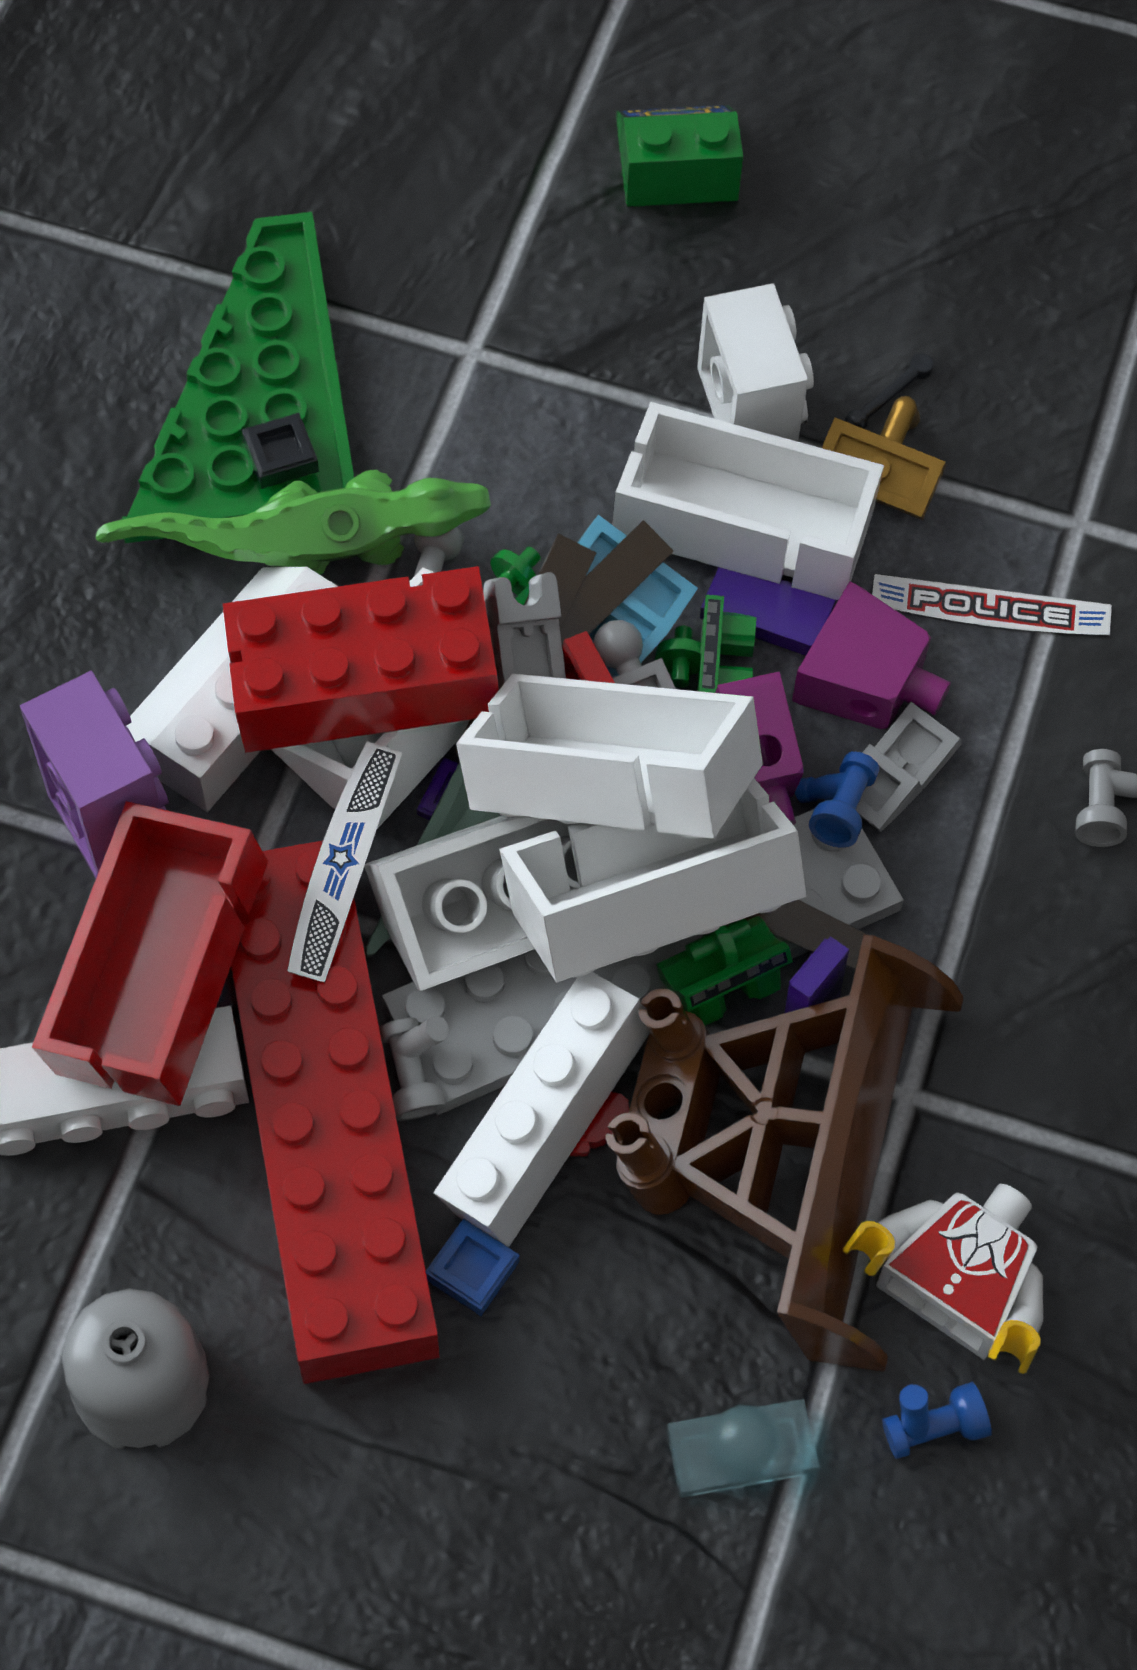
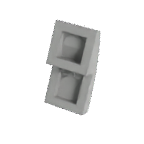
(908, 760)

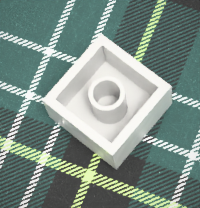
(753, 362)

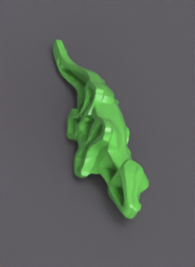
(320, 527)

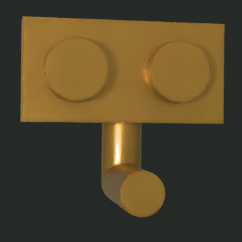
(908, 474)

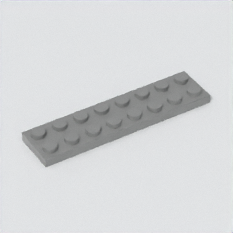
(506, 1005)

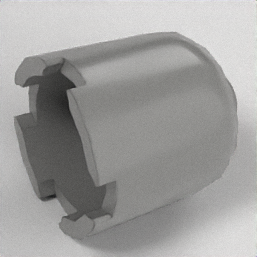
(146, 1392)

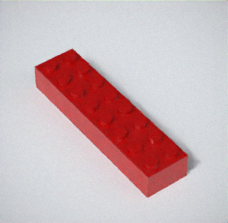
(329, 1141)

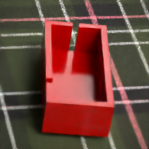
(360, 659)
(151, 953)

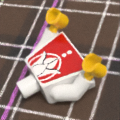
(963, 1270)

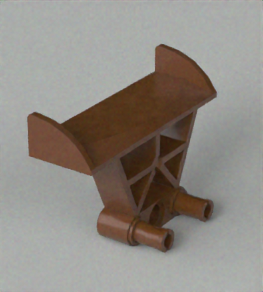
(670, 1160)

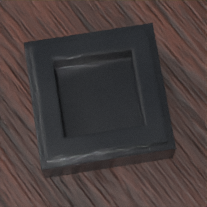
(280, 450)

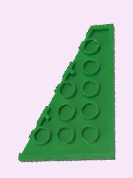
(258, 362)

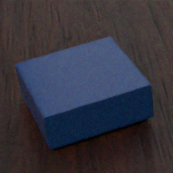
(472, 1267)

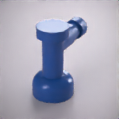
(837, 819)
(918, 1425)

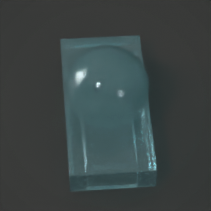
(742, 1447)

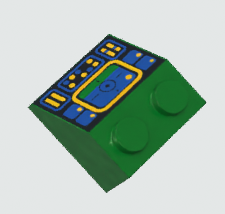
(680, 155)

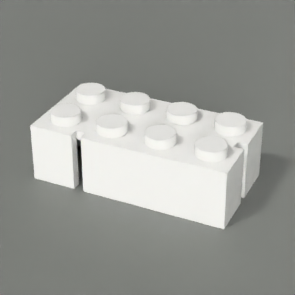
(748, 499)
(611, 755)
(649, 885)

